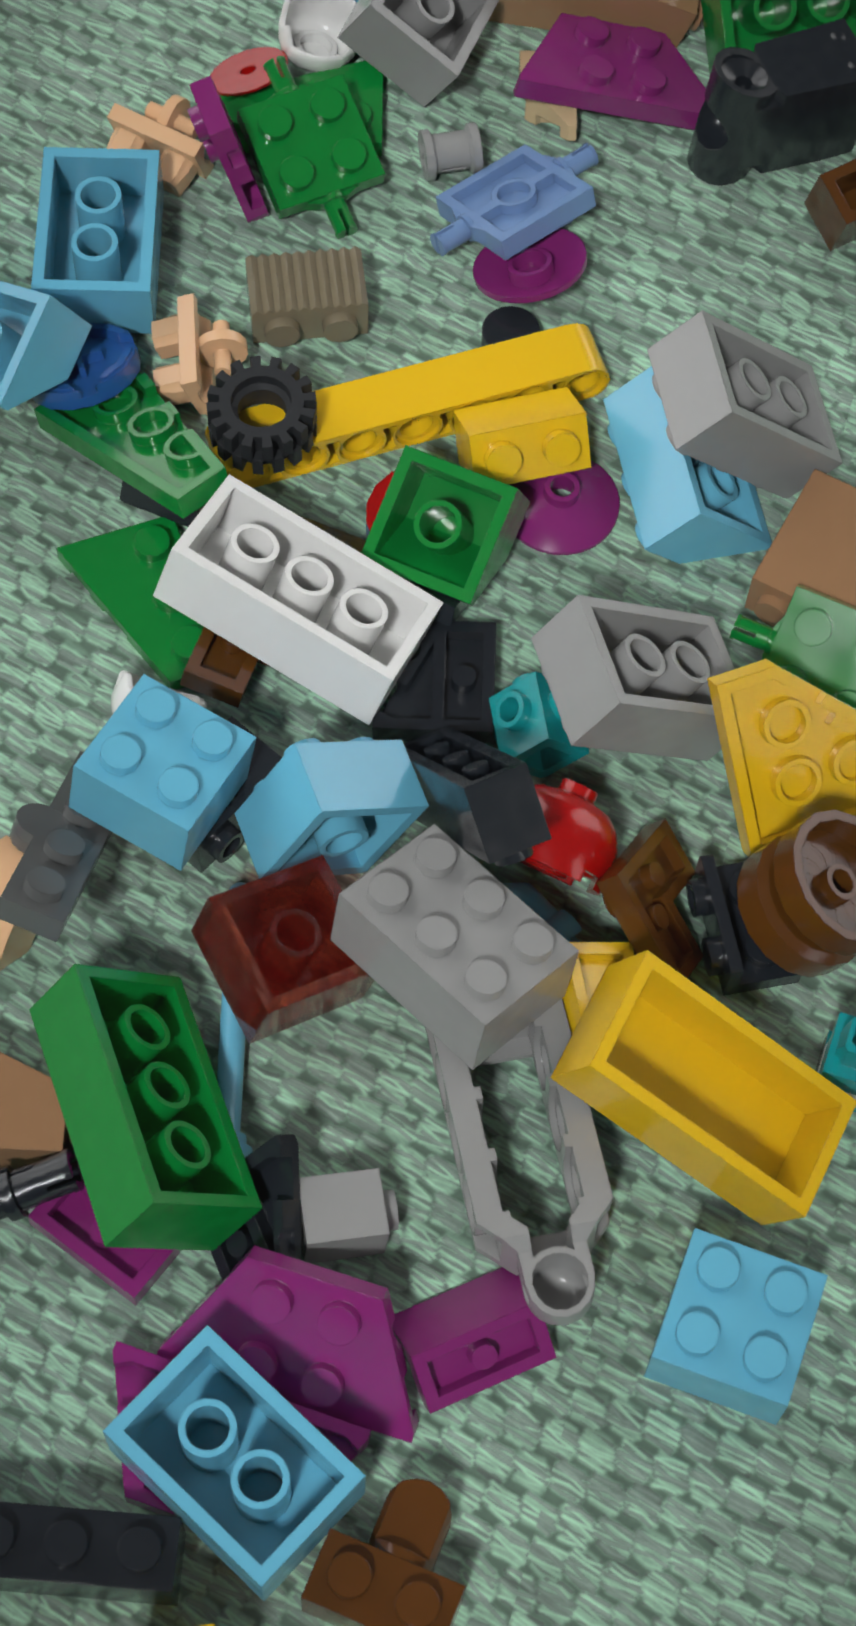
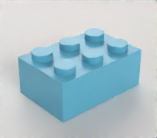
(101, 233)
(235, 1462)

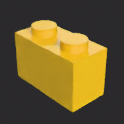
(524, 436)

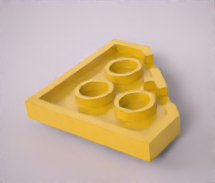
(782, 749)

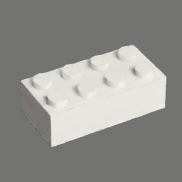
(297, 598)

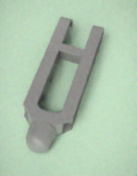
(556, 1266)

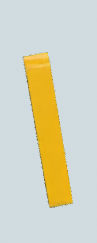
(418, 399)

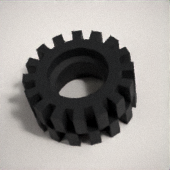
(262, 386)

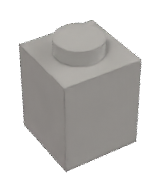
(345, 1215)

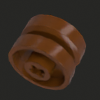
(802, 895)

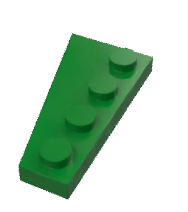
(142, 445)

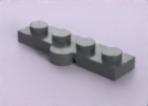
(55, 866)

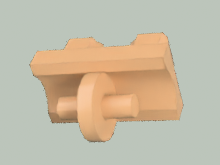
(166, 130)
(202, 353)

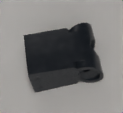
(777, 105)

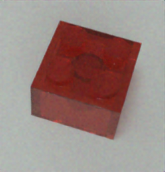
(276, 951)

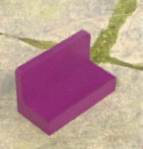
(471, 1338)

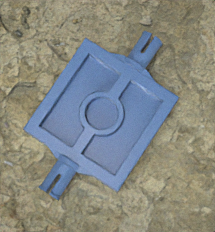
(516, 201)

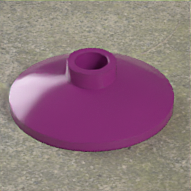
(534, 274)
(573, 521)

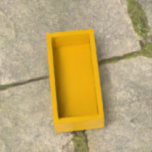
(705, 1089)

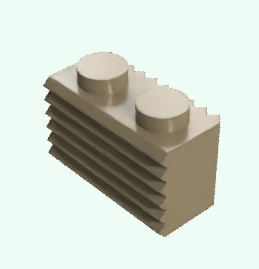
(307, 296)

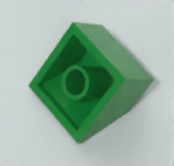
(445, 525)

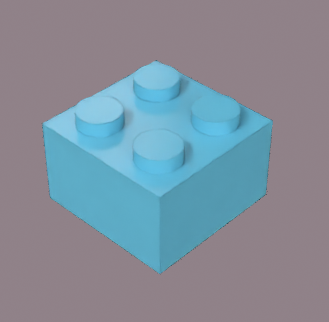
(161, 771)
(331, 802)
(736, 1326)

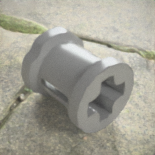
(450, 151)

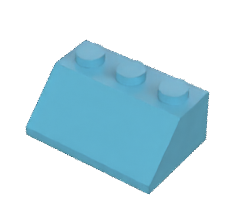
(36, 343)
(678, 502)

